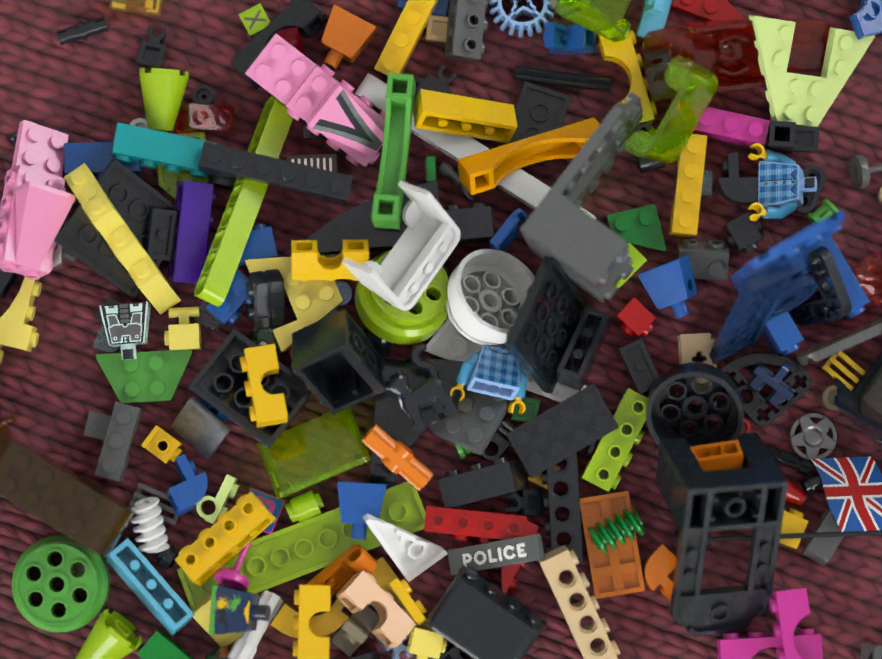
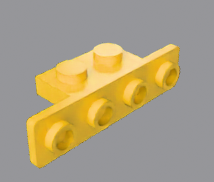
(400, 591)

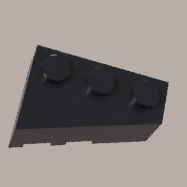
(482, 482)

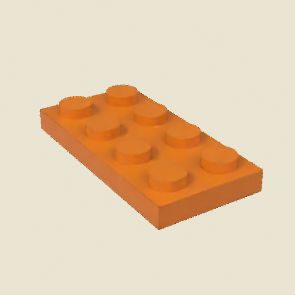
(619, 569)

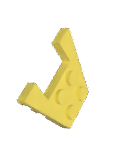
(309, 299)

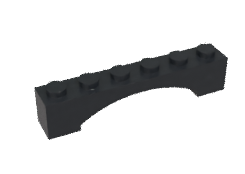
(241, 164)

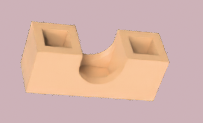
(393, 622)

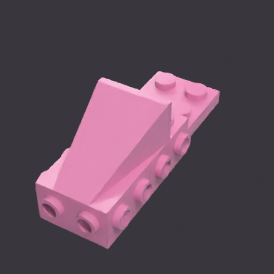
(33, 201)

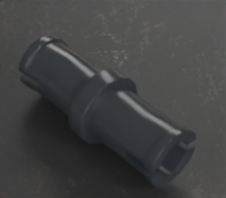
(82, 30)

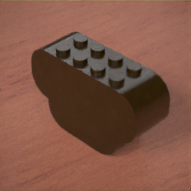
(61, 497)

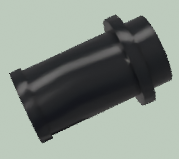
(811, 483)

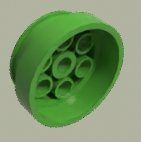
(95, 582)

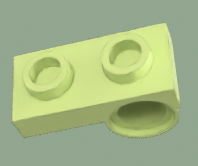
(227, 490)

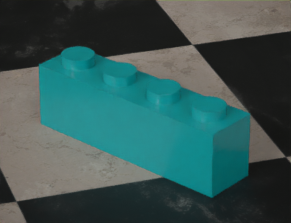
(157, 149)

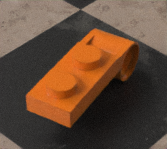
(344, 567)

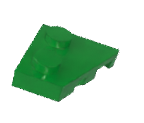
(639, 227)

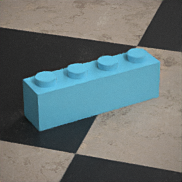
(149, 587)

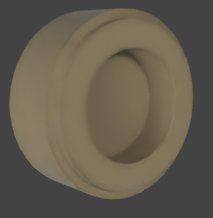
(827, 397)

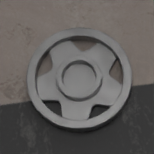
(813, 436)

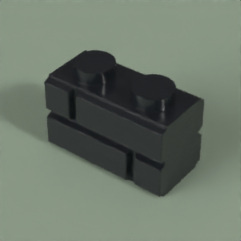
(266, 298)

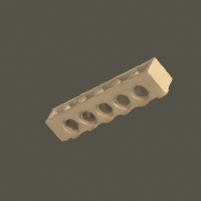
(552, 566)

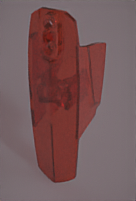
(730, 50)

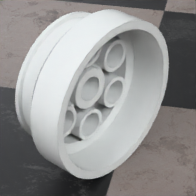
(487, 295)

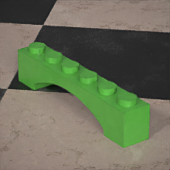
(395, 150)

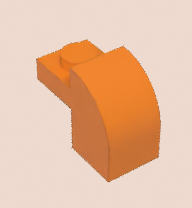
(657, 568)

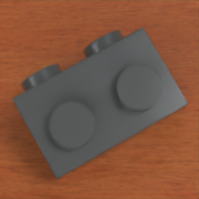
(707, 259)

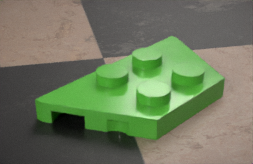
(148, 378)

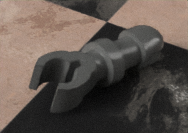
(448, 171)

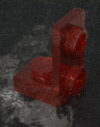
(205, 117)

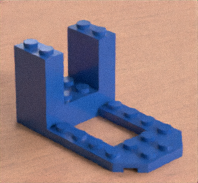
(781, 331)

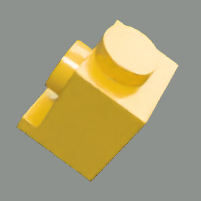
(152, 445)

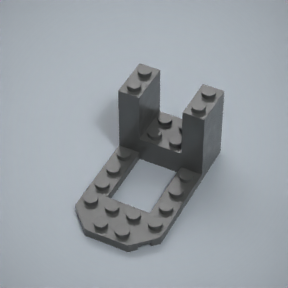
(561, 229)

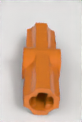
(397, 457)

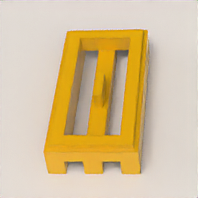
(832, 360)

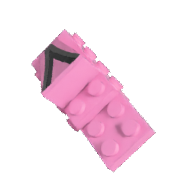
(320, 100)

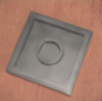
(200, 427)

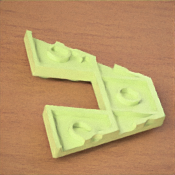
(802, 96)

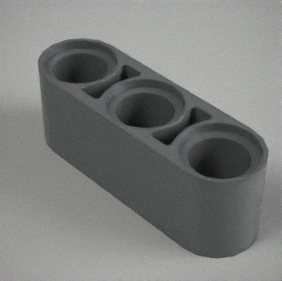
(823, 548)

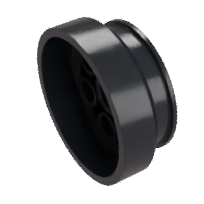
(669, 424)

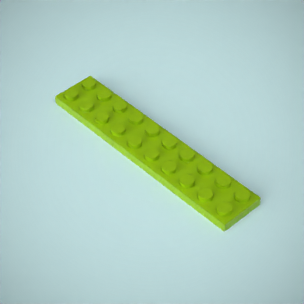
(311, 545)

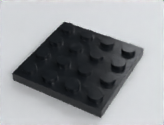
(133, 202)
(546, 323)

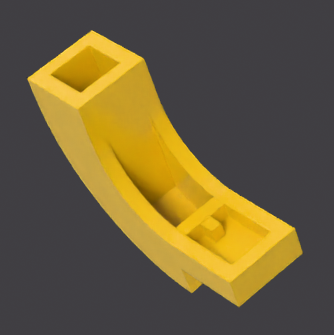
(320, 624)

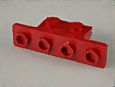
(474, 523)

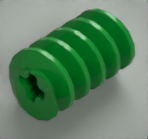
(616, 531)

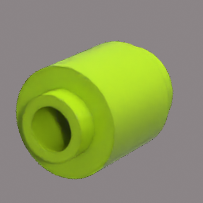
(304, 506)

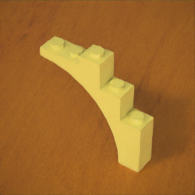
(121, 239)
(14, 322)

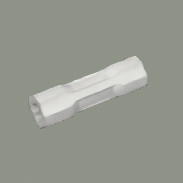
(246, 645)

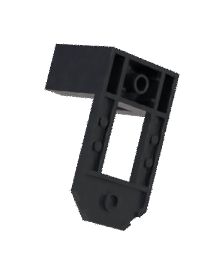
(721, 502)

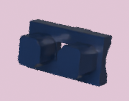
(764, 375)

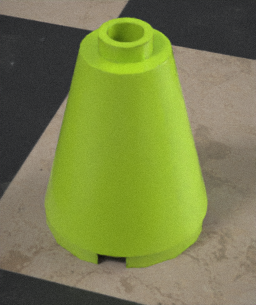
(162, 96)
(110, 638)

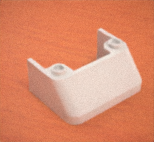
(415, 256)

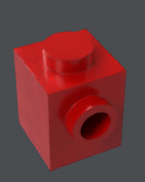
(635, 319)

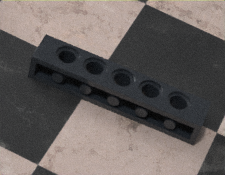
(570, 501)

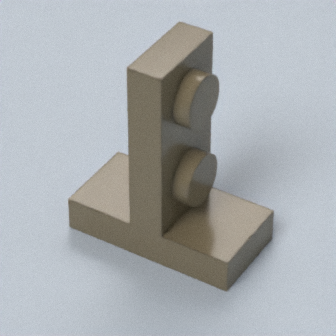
(355, 630)

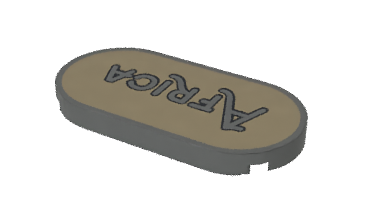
(841, 342)

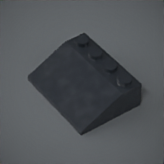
(223, 388)

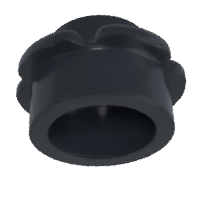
(204, 90)
(168, 557)

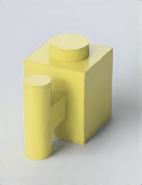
(184, 335)
(426, 643)

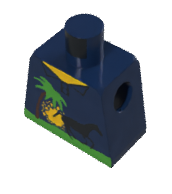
(235, 611)

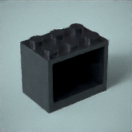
(338, 361)

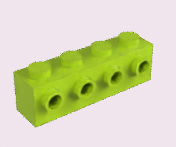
(615, 447)

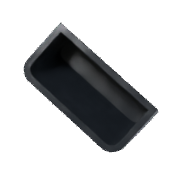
(484, 619)

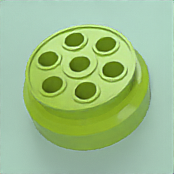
(399, 325)

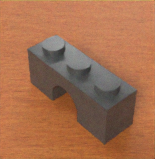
(117, 442)

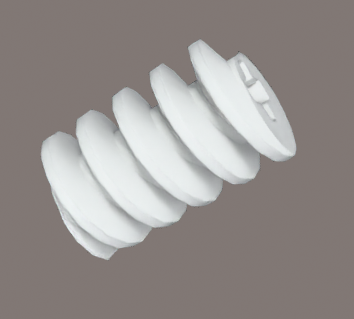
(149, 526)

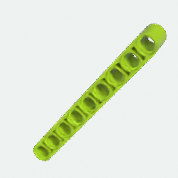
(242, 208)

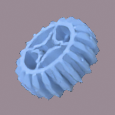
(530, 11)

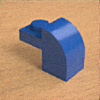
(568, 39)
(189, 493)

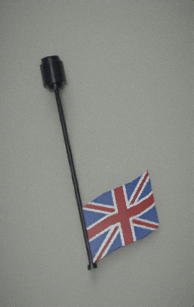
(852, 496)

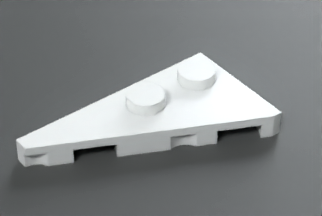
(406, 549)

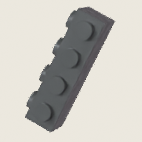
(466, 30)

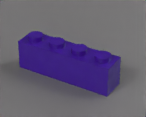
(191, 231)

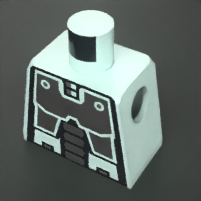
(126, 326)

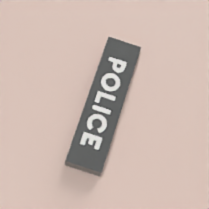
(497, 554)

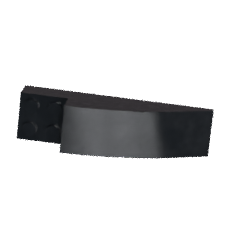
(357, 224)

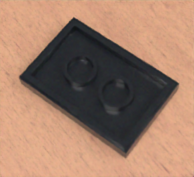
(539, 112)

